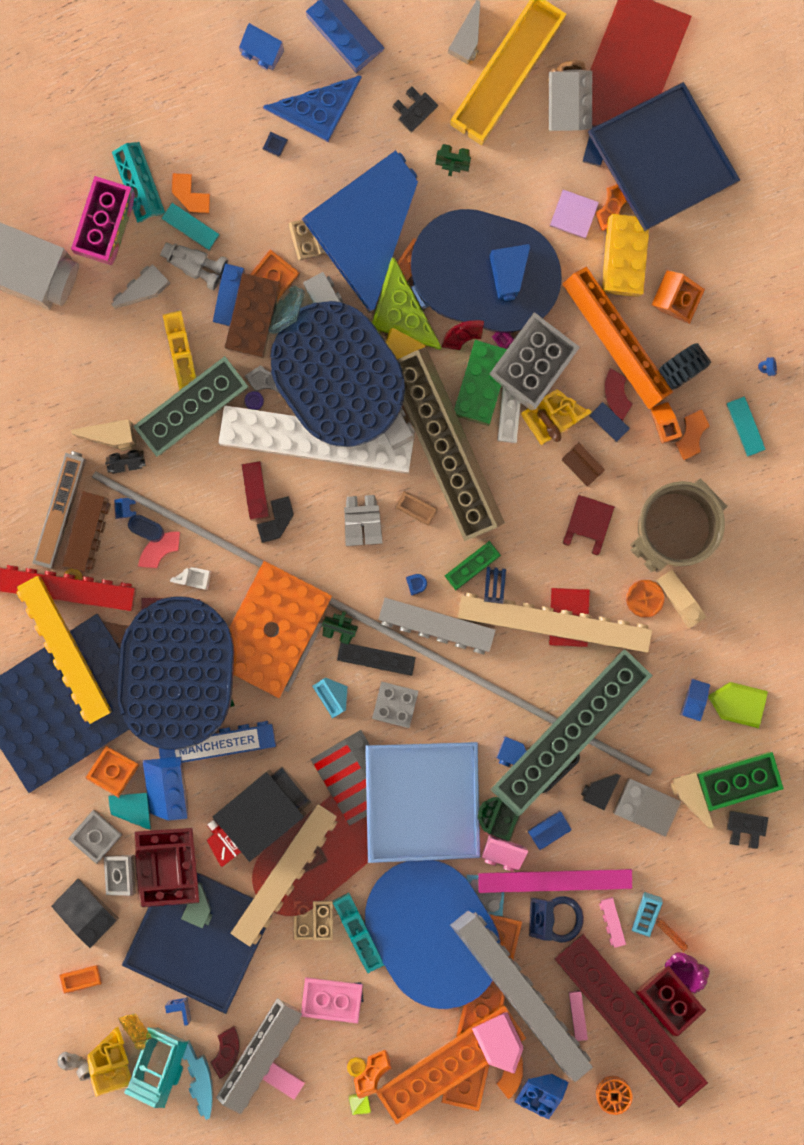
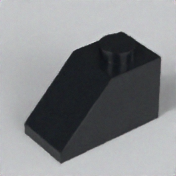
(600, 791)

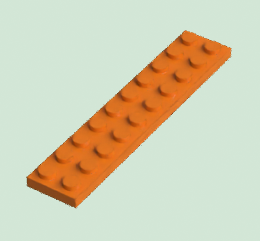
(470, 1091)

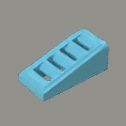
(647, 897)

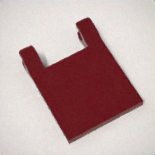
(589, 520)

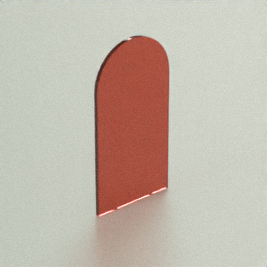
(635, 56)
(333, 865)

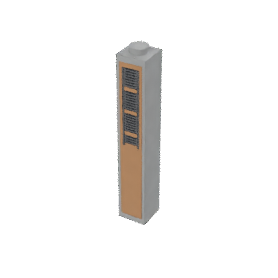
(59, 510)

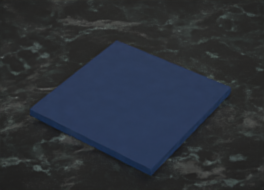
(663, 156)
(192, 959)

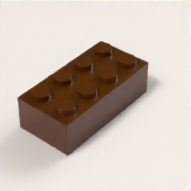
(252, 315)
(86, 532)

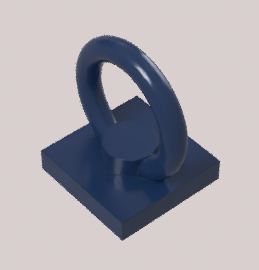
(543, 919)

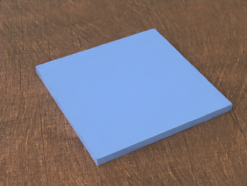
(422, 802)

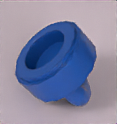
(771, 366)

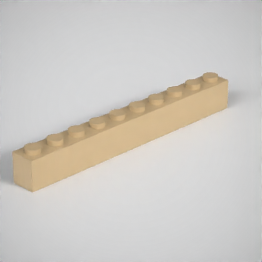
(556, 624)

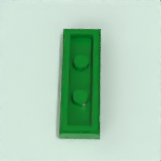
(472, 565)

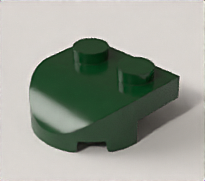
(497, 818)

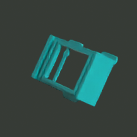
(146, 1093)

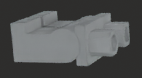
(360, 516)

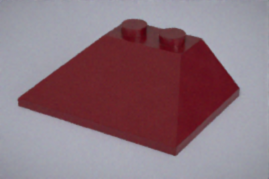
(166, 867)

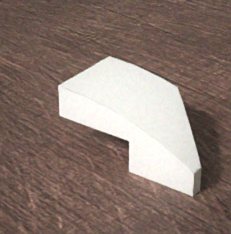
(193, 577)

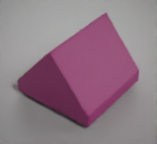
(503, 339)

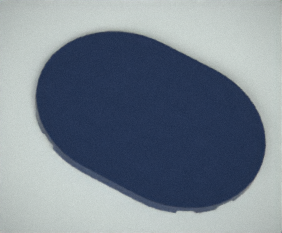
(457, 277)
(338, 374)
(176, 673)

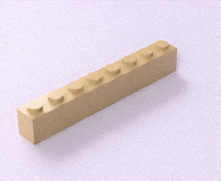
(283, 875)

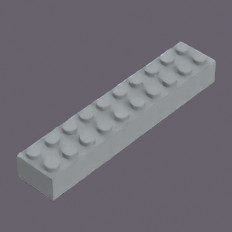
(522, 996)

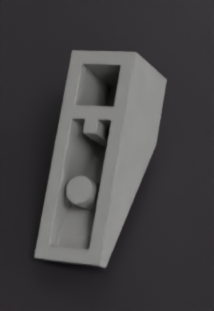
(466, 41)

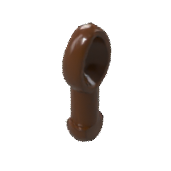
(552, 429)

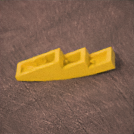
(179, 348)

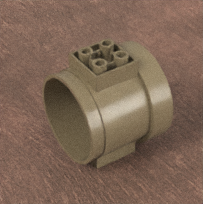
(713, 508)

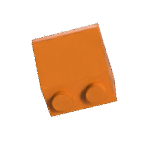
(678, 296)

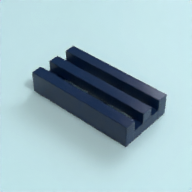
(496, 573)

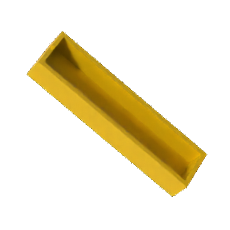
(508, 69)

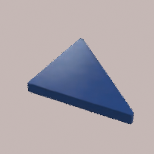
(317, 109)

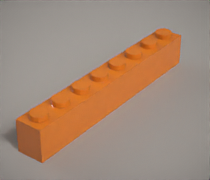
(617, 337)

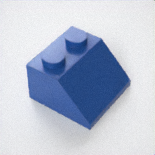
(261, 47)

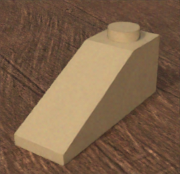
(681, 599)
(691, 794)

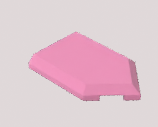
(500, 1042)

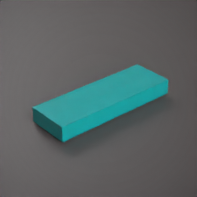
(190, 226)
(745, 426)

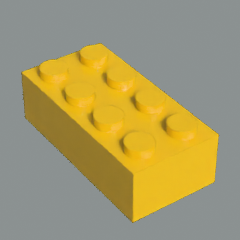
(625, 256)

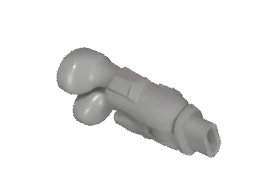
(193, 261)

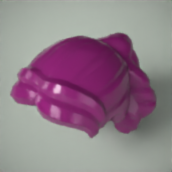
(689, 971)

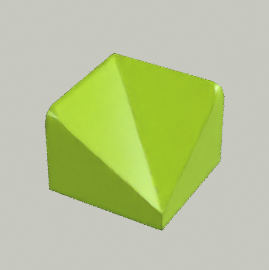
(359, 1106)

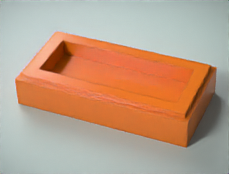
(80, 979)

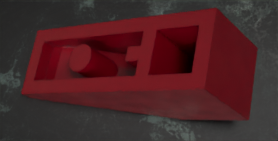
(255, 491)

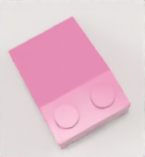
(504, 853)

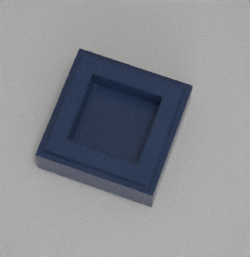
(275, 144)

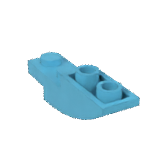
(203, 1086)

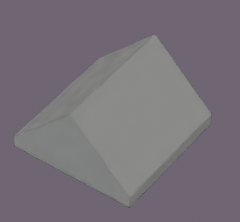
(120, 875)

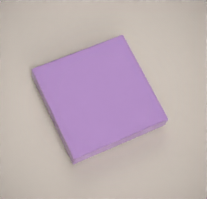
(574, 214)

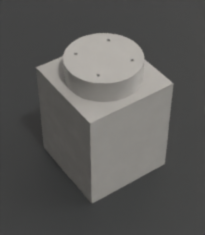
(35, 268)

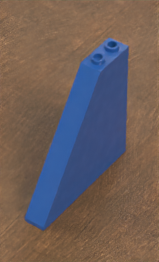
(364, 224)

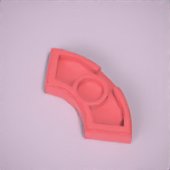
(156, 551)

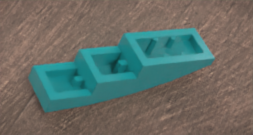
(358, 932)

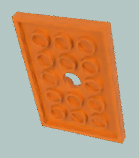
(294, 608)

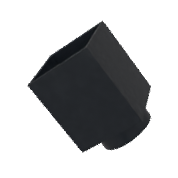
(263, 812)

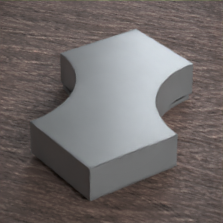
(261, 379)

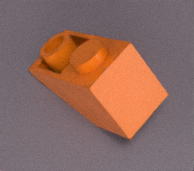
(666, 422)

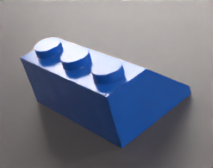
(166, 788)

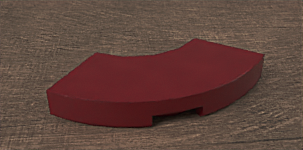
(462, 333)
(615, 394)
(227, 1052)

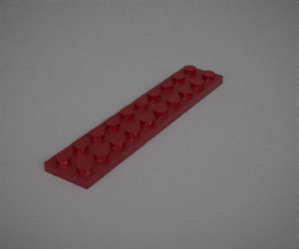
(630, 1020)

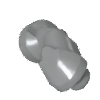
(70, 1061)

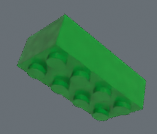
(478, 388)
(740, 781)

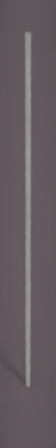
(368, 621)

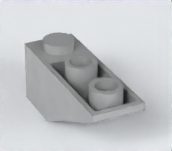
(147, 286)

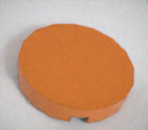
(645, 598)

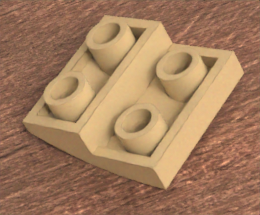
(304, 241)
(316, 923)

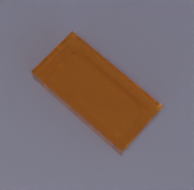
(671, 934)

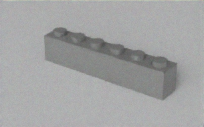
(436, 625)
(259, 1056)

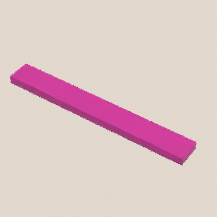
(554, 880)

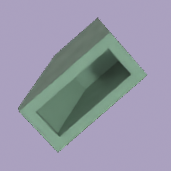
(198, 913)

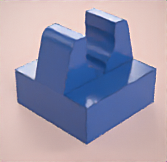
(122, 508)

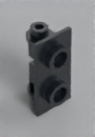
(118, 462)

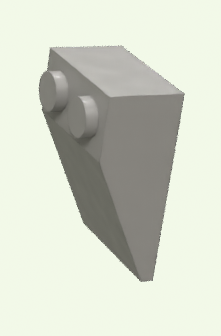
(646, 807)

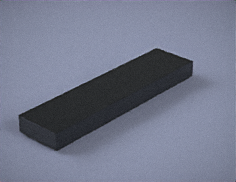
(376, 658)

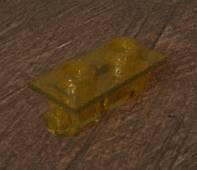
(135, 1030)

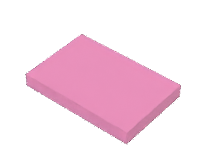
(331, 1000)

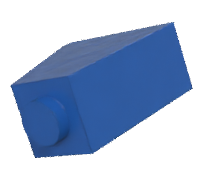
(508, 270)

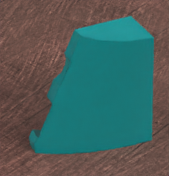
(131, 808)

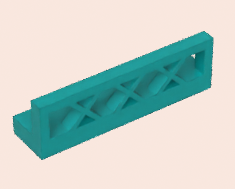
(140, 179)

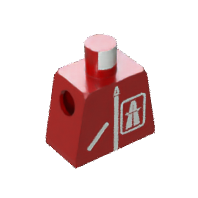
(221, 844)

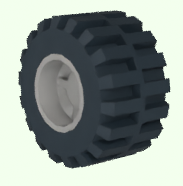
(684, 366)

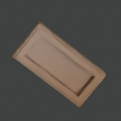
(416, 508)

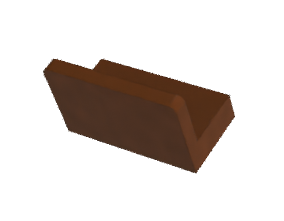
(583, 464)

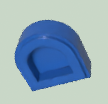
(417, 583)

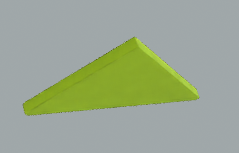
(401, 310)

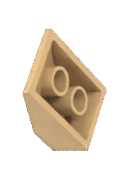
(113, 434)

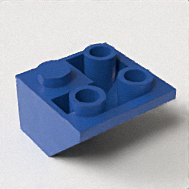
(542, 1094)

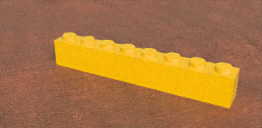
(64, 649)

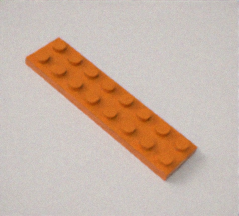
(437, 1072)

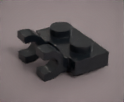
(417, 112)
(749, 824)

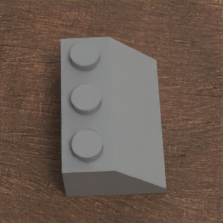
(570, 100)

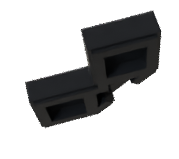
(275, 528)

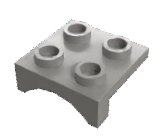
(395, 704)

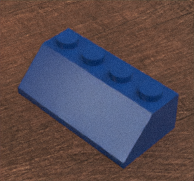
(345, 32)

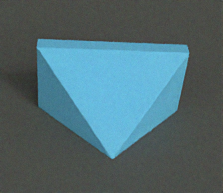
(332, 696)

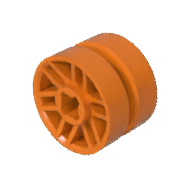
(610, 1104)

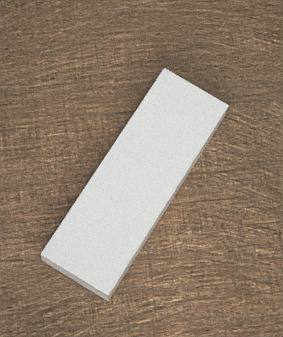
(508, 418)

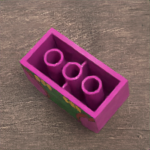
(103, 221)

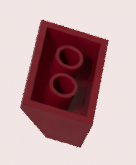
(670, 1001)

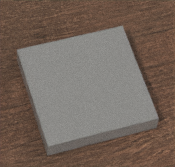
(95, 836)

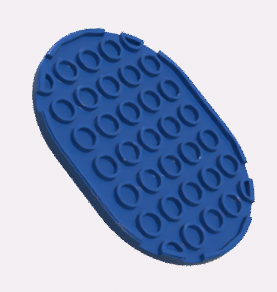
(412, 932)

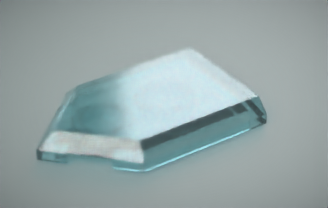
(287, 310)

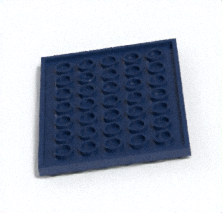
(40, 720)

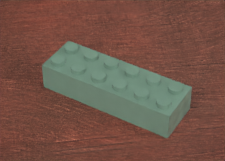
(191, 406)

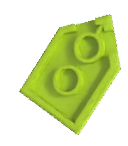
(739, 703)

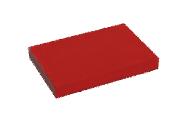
(571, 600)

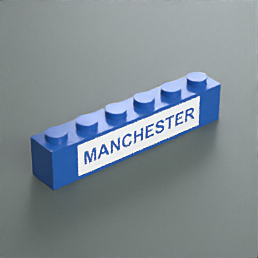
(228, 743)

